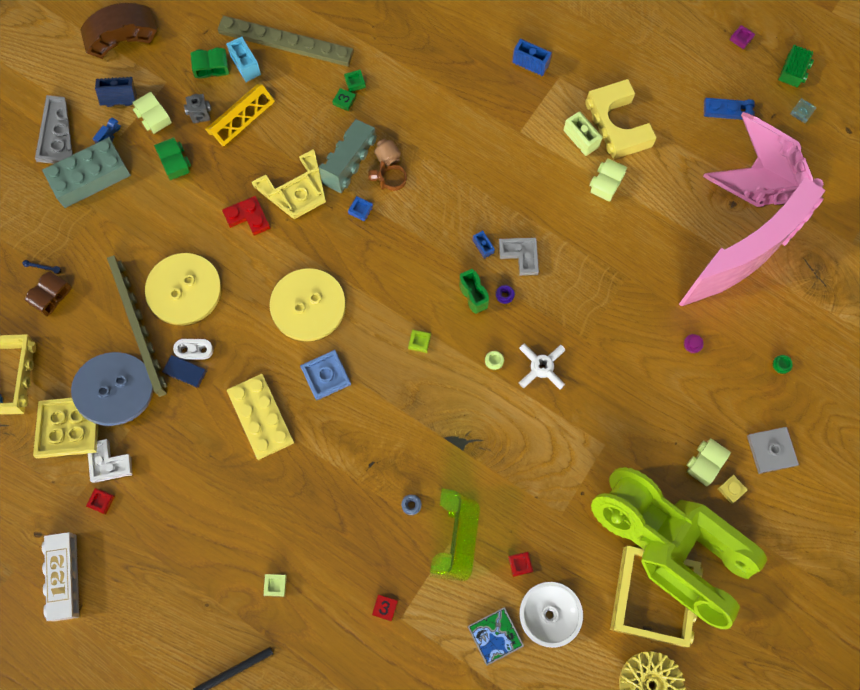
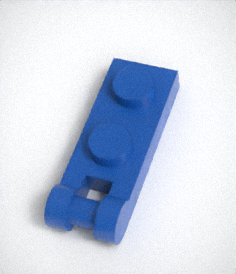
(727, 108)

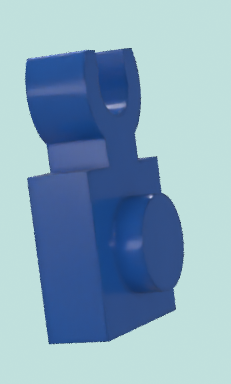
(107, 131)

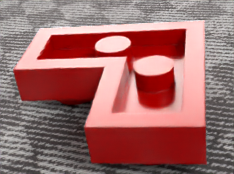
(249, 211)

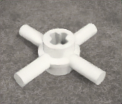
(544, 372)

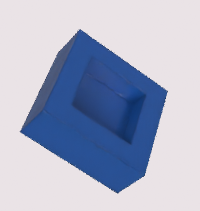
(360, 208)

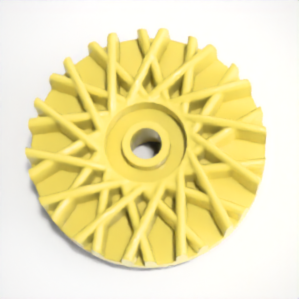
(651, 667)

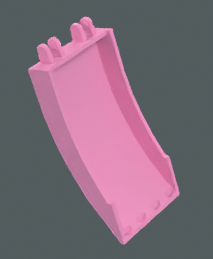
(746, 256)

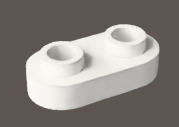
(194, 349)

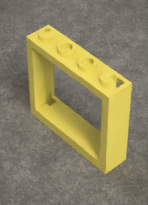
(25, 366)
(621, 601)

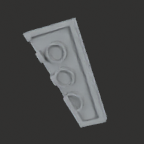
(54, 134)

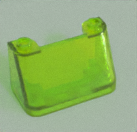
(459, 562)

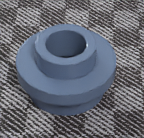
(411, 498)

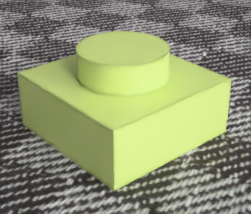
(275, 585)

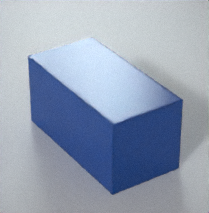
(483, 244)

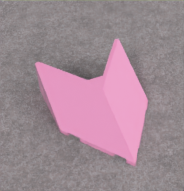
(774, 173)

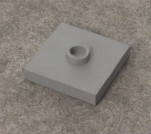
(772, 450)

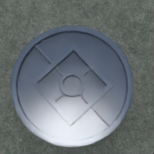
(112, 389)

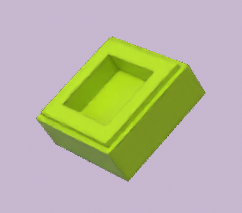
(419, 341)

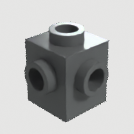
(197, 108)

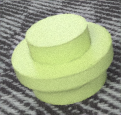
(494, 360)

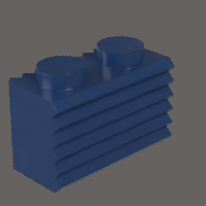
(115, 91)

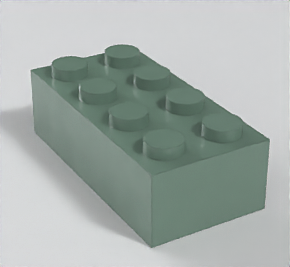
(86, 172)

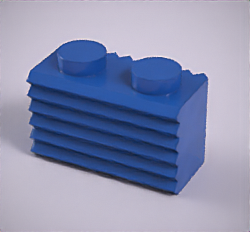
(531, 57)

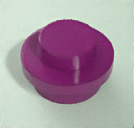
(693, 343)

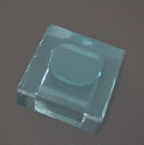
(803, 110)

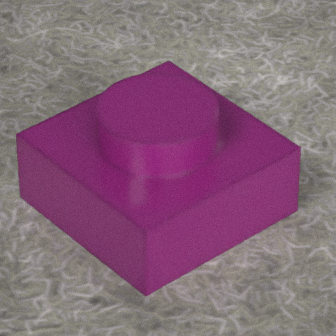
(742, 37)

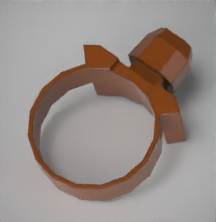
(374, 175)

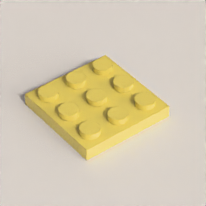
(63, 430)

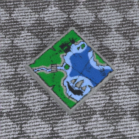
(495, 636)

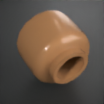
(387, 152)

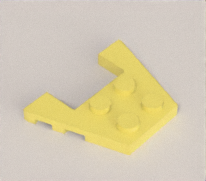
(298, 194)

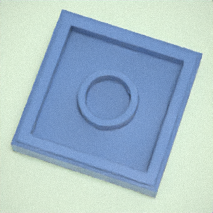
(325, 375)

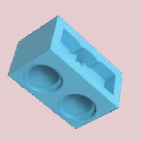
(243, 59)

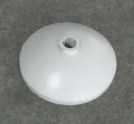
(566, 614)

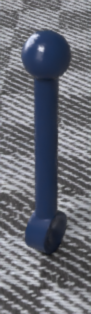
(56, 269)

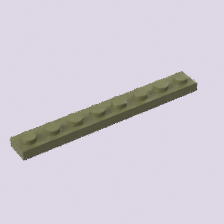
(286, 41)
(140, 332)

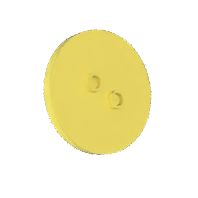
(183, 289)
(307, 304)

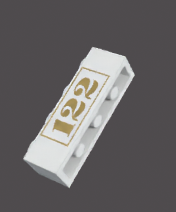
(60, 577)

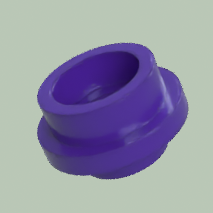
(505, 289)

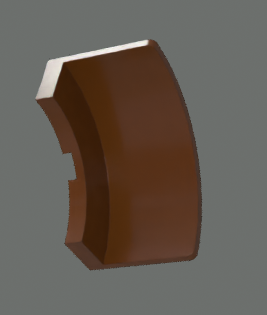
(117, 24)

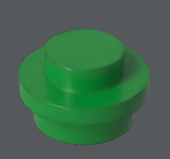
(782, 364)

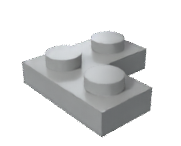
(525, 250)

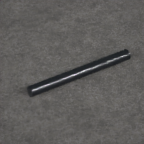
(235, 669)

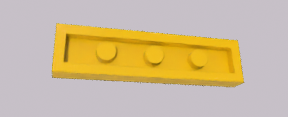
(235, 109)

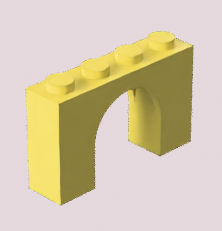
(618, 140)

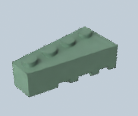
(347, 156)

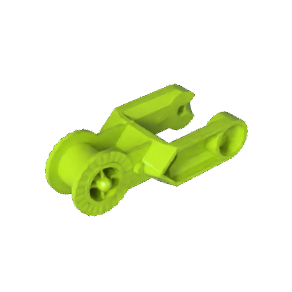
(667, 535)

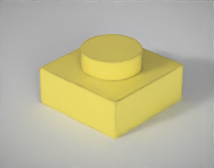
(732, 489)

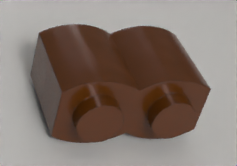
(47, 293)

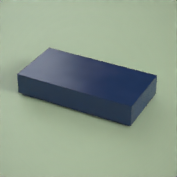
(184, 371)

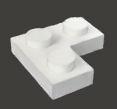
(105, 467)

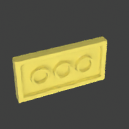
(260, 416)

